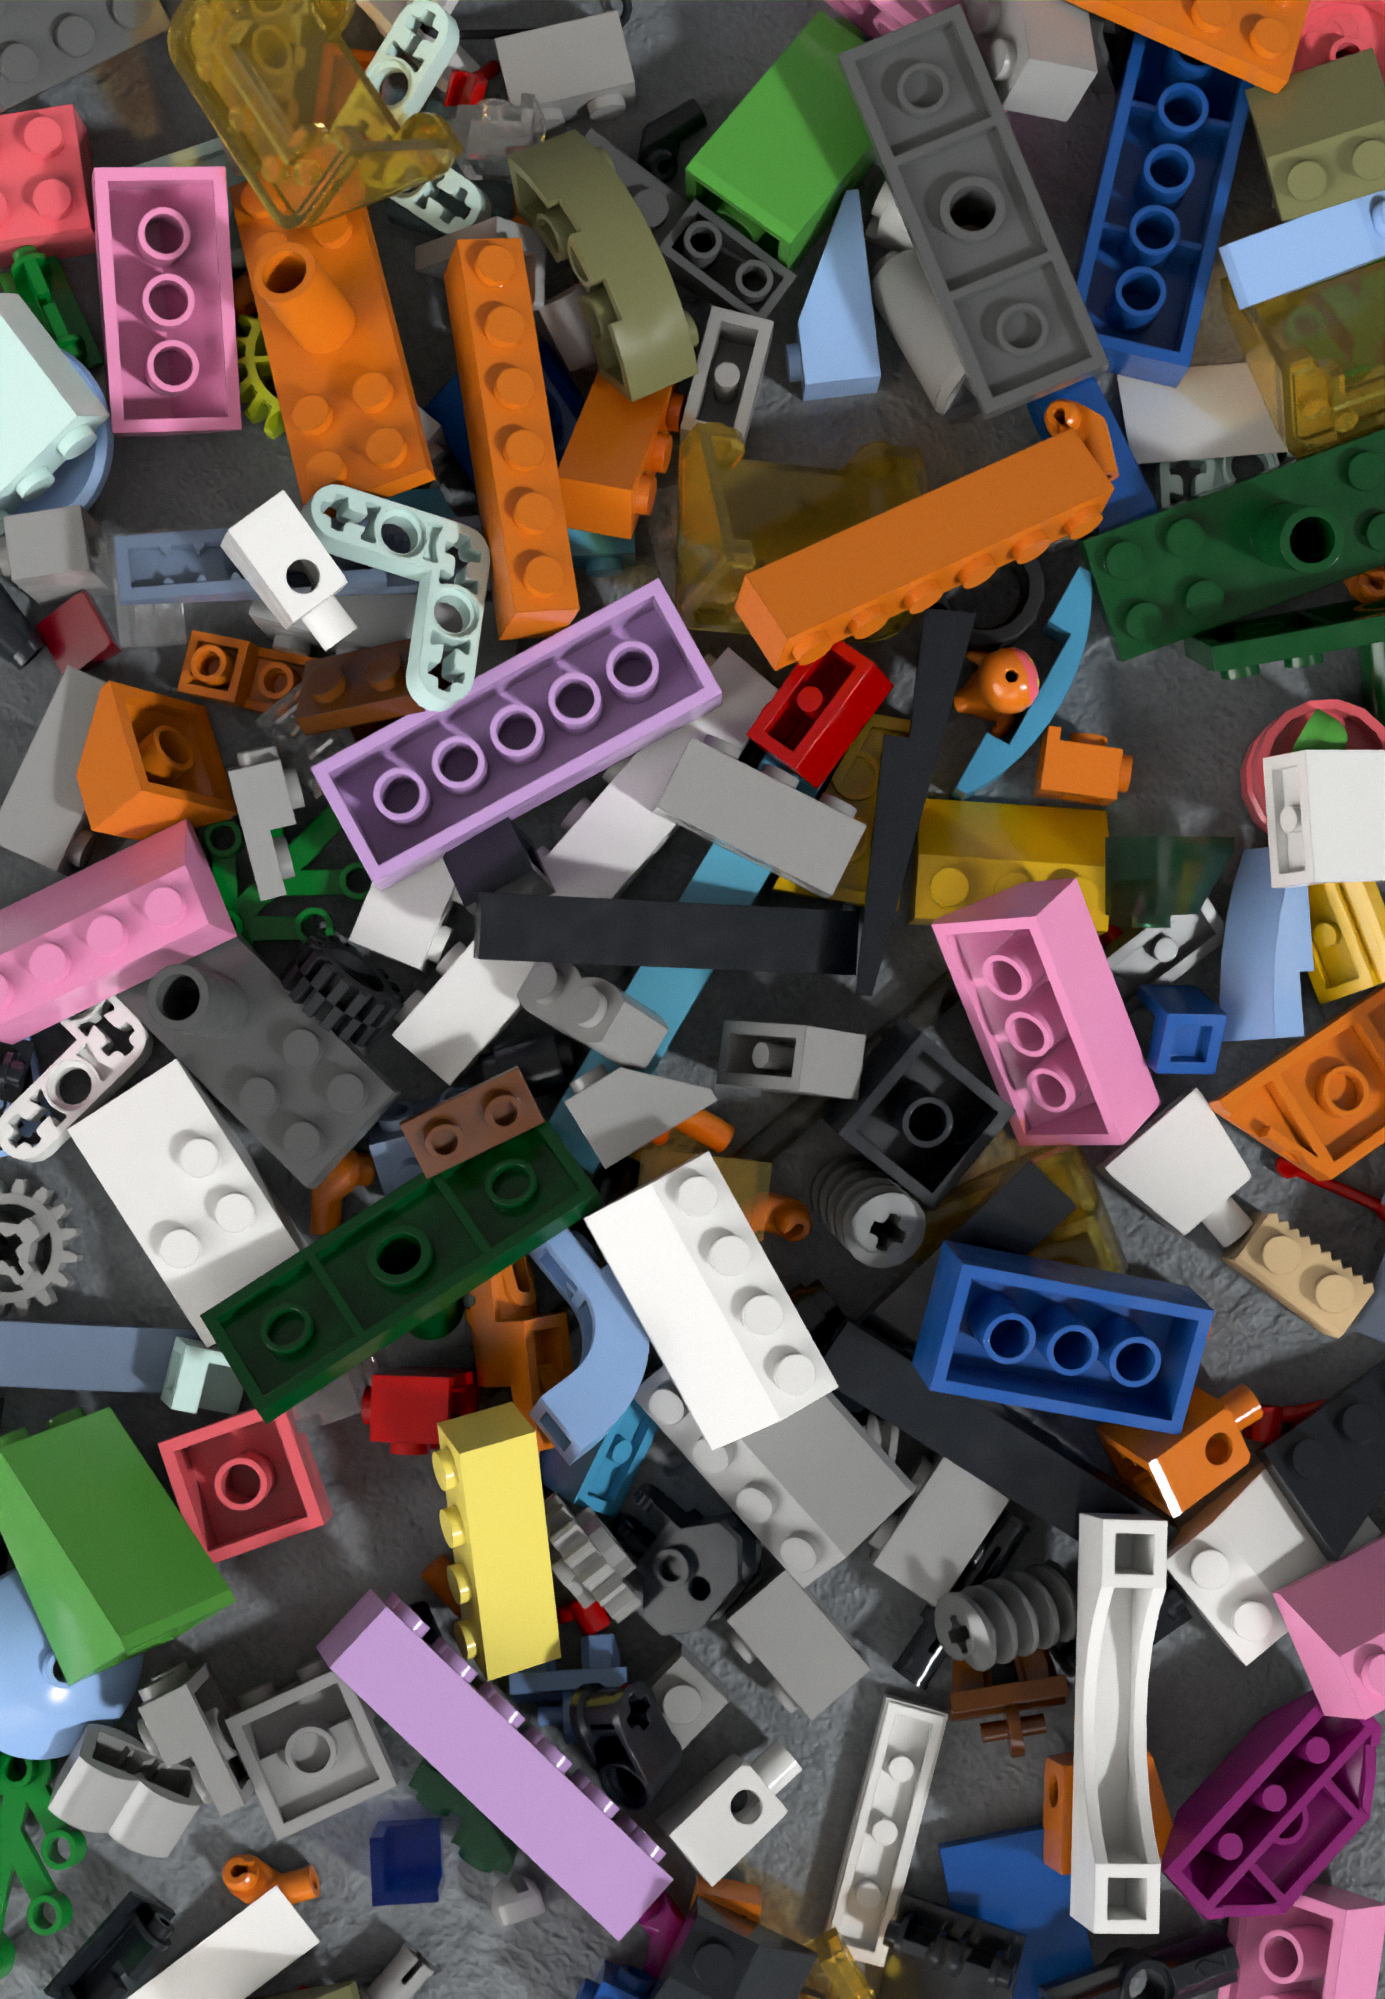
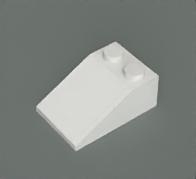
(1241, 1554)

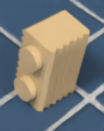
(1299, 1274)

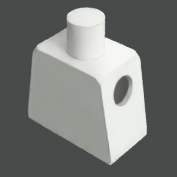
(280, 541)
(1183, 1170)
(702, 1819)

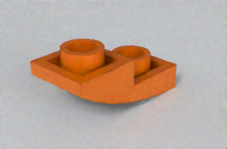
(238, 672)

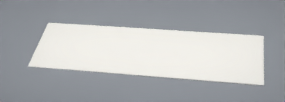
(237, 1955)

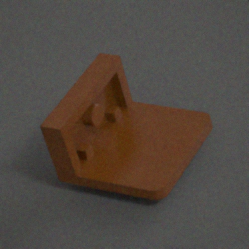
(358, 690)

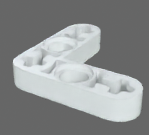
(89, 1054)

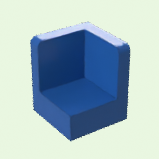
(1184, 1030)

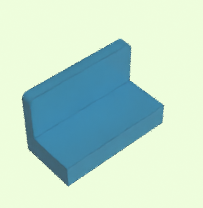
(608, 1469)

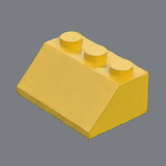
(984, 848)

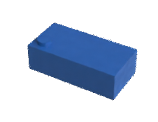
(1061, 1338)

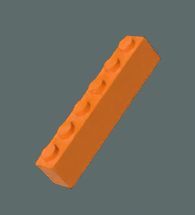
(510, 438)
(923, 550)

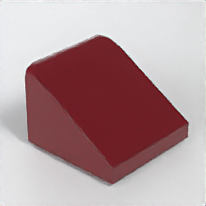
(78, 634)

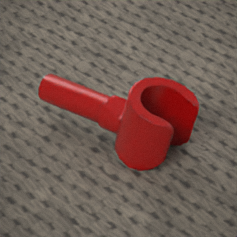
(469, 87)
(1273, 1416)
(588, 1620)

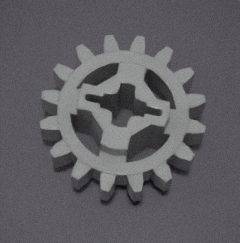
(33, 1231)
(589, 1559)

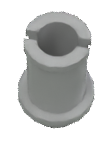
(400, 1977)

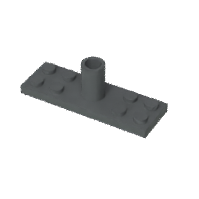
(960, 165)
(263, 1055)

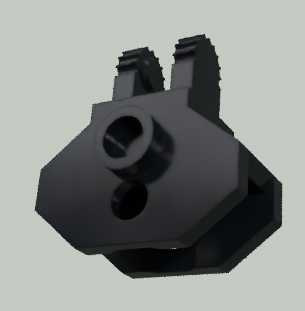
(692, 1566)

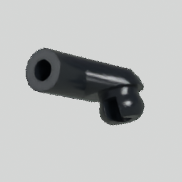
(662, 139)

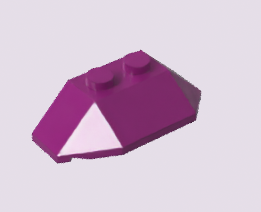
(1273, 1812)

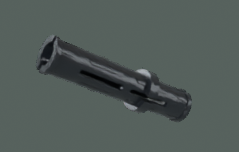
(924, 1652)

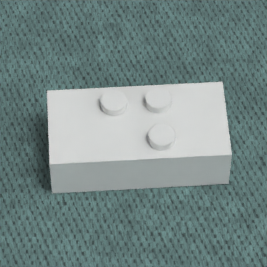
(187, 1189)

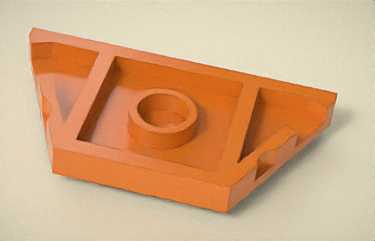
(1321, 1096)

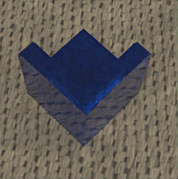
(407, 1861)

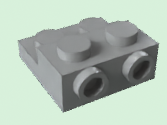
(266, 802)
(185, 1719)
(309, 1748)

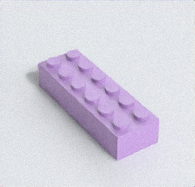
(519, 735)
(505, 1773)

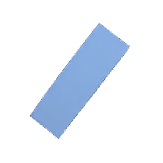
(1263, 954)

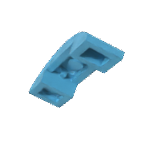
(1068, 627)

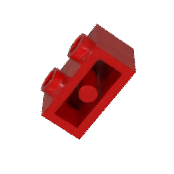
(820, 712)
(410, 1402)

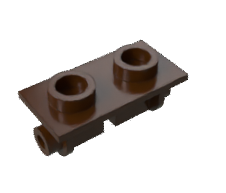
(471, 1122)

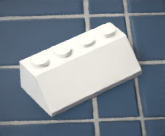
(710, 1302)

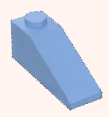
(1306, 250)
(837, 328)

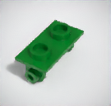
(50, 298)

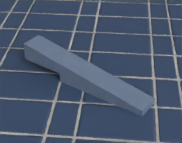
(196, 569)

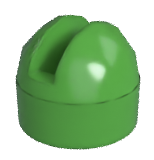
(1322, 733)

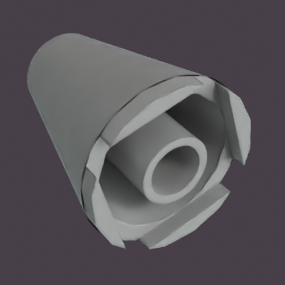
(919, 330)

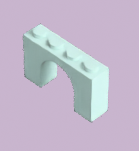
(44, 407)

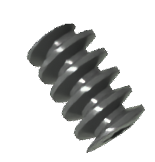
(867, 1211)
(1008, 1616)

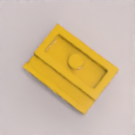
(1346, 938)

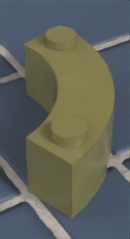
(630, 298)

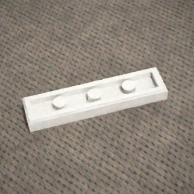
(885, 1825)

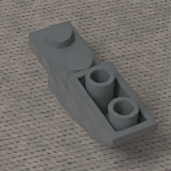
(700, 246)

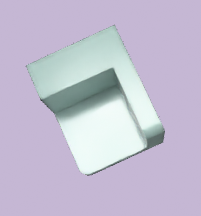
(200, 1379)

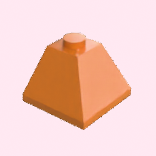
(151, 765)

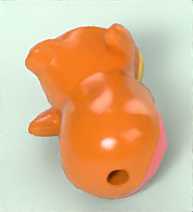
(999, 687)

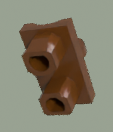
(1035, 1689)

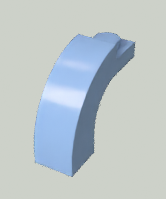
(613, 1349)

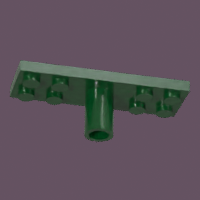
(1232, 548)
(1300, 641)
(397, 1268)

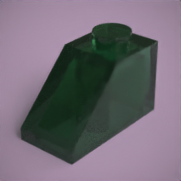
(1162, 875)

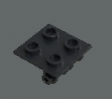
(948, 1954)

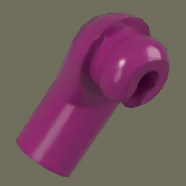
(662, 1923)

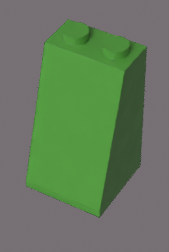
(788, 147)
(100, 1544)

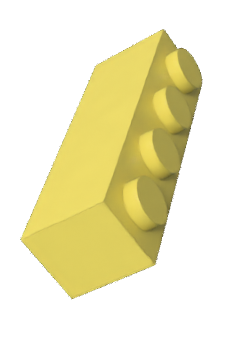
(497, 1540)

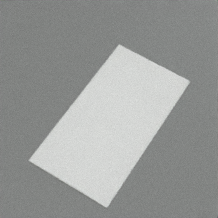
(1207, 416)

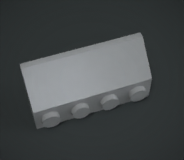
(799, 1485)

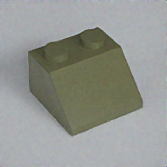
(1322, 134)

